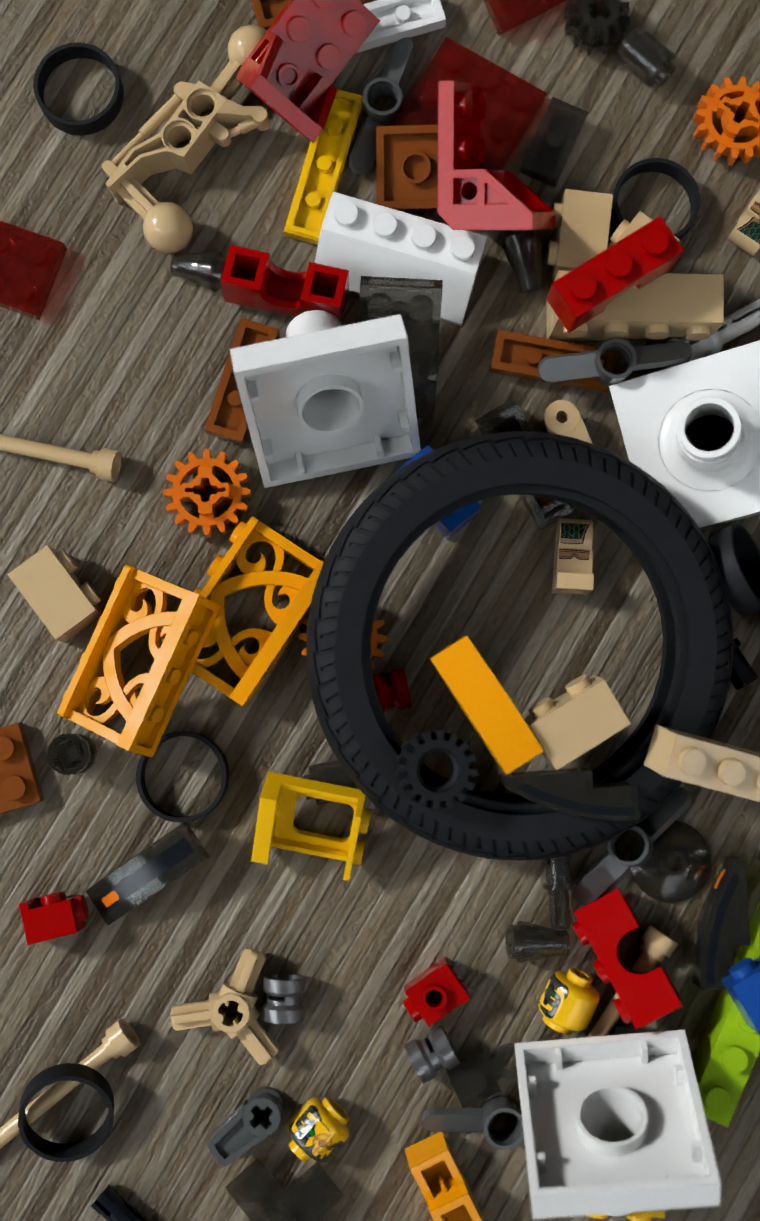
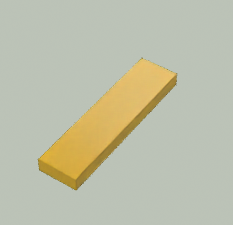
(324, 168)

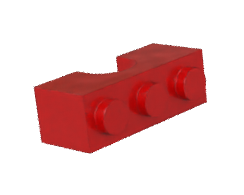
(604, 277)
(258, 283)
(641, 995)

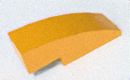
(486, 705)
(442, 1180)

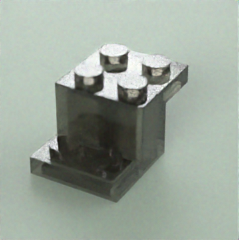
(420, 310)

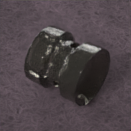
(64, 752)

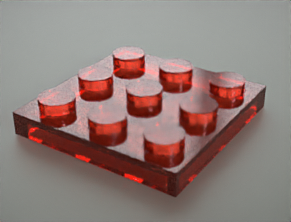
(509, 100)

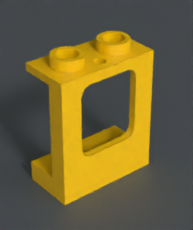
(277, 814)

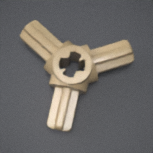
(214, 1013)

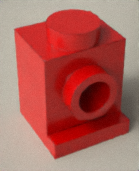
(53, 917)
(439, 978)

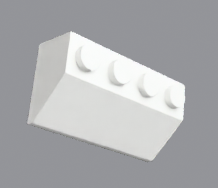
(400, 245)

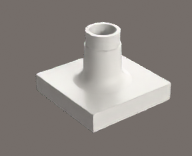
(328, 397)
(660, 407)
(614, 1126)

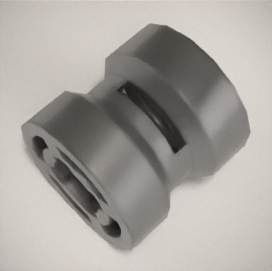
(283, 998)
(432, 1054)

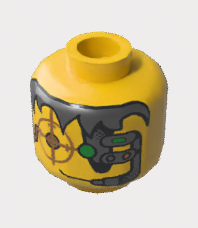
(568, 1001)
(318, 1129)

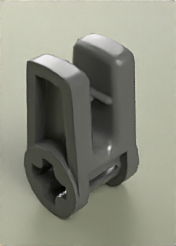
(245, 1127)

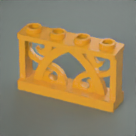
(255, 667)
(101, 669)

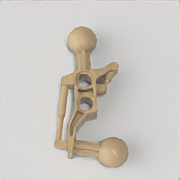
(166, 224)

